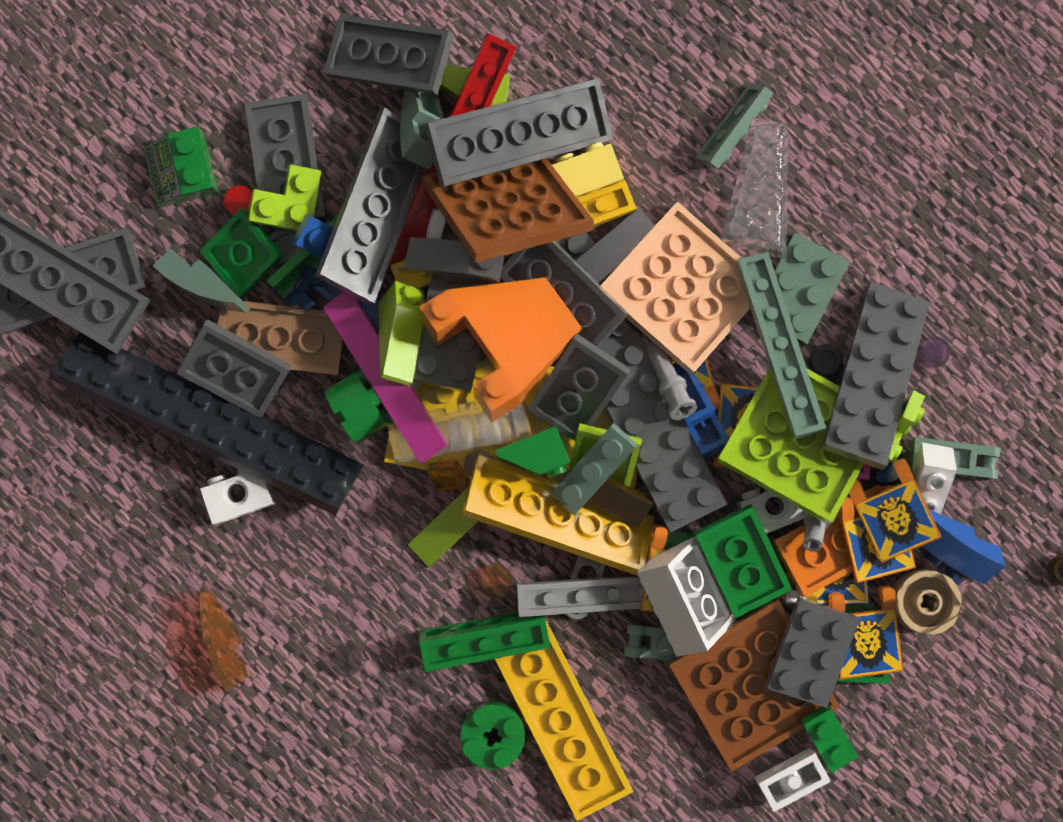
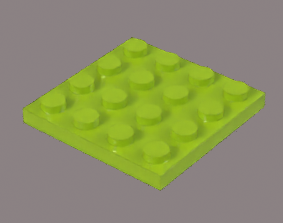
(790, 468)

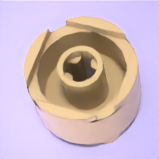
(942, 605)

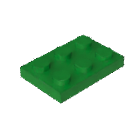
(742, 560)

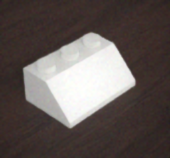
(686, 598)

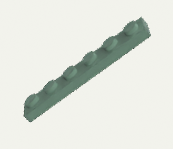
(781, 345)

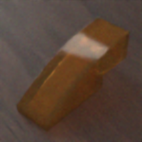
(221, 640)

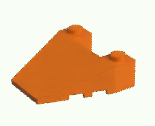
(518, 327)

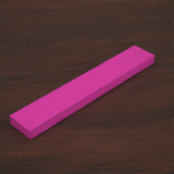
(399, 399)

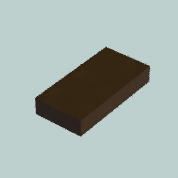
(622, 501)

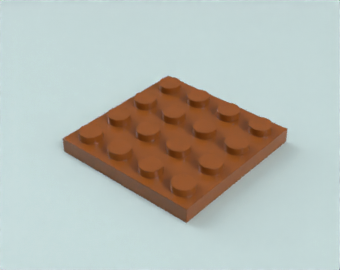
(510, 209)
(731, 691)

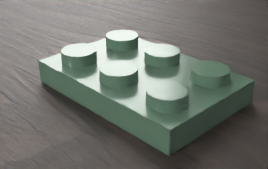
(808, 283)

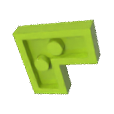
(288, 209)
(910, 415)

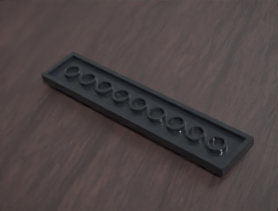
(208, 423)

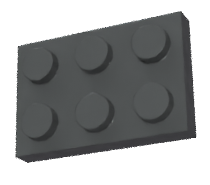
(234, 369)
(578, 387)
(812, 652)

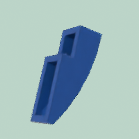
(703, 423)
(965, 551)

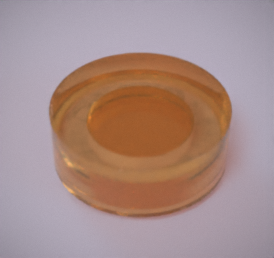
(496, 579)

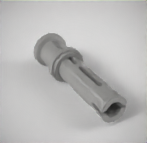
(671, 385)

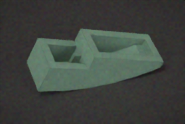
(416, 111)
(199, 282)

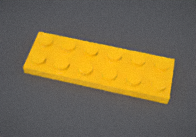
(525, 506)
(565, 728)

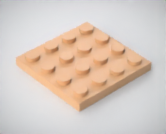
(681, 288)

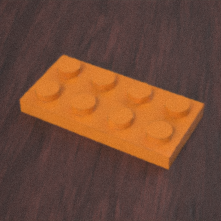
(818, 569)

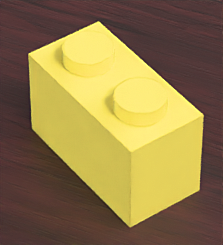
(589, 170)

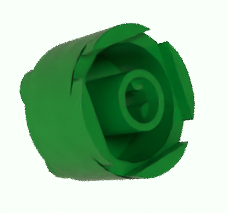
(358, 406)
(501, 751)

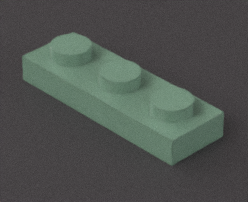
(734, 126)
(594, 469)

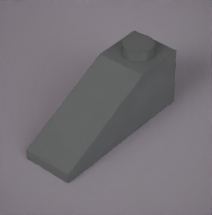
(451, 261)

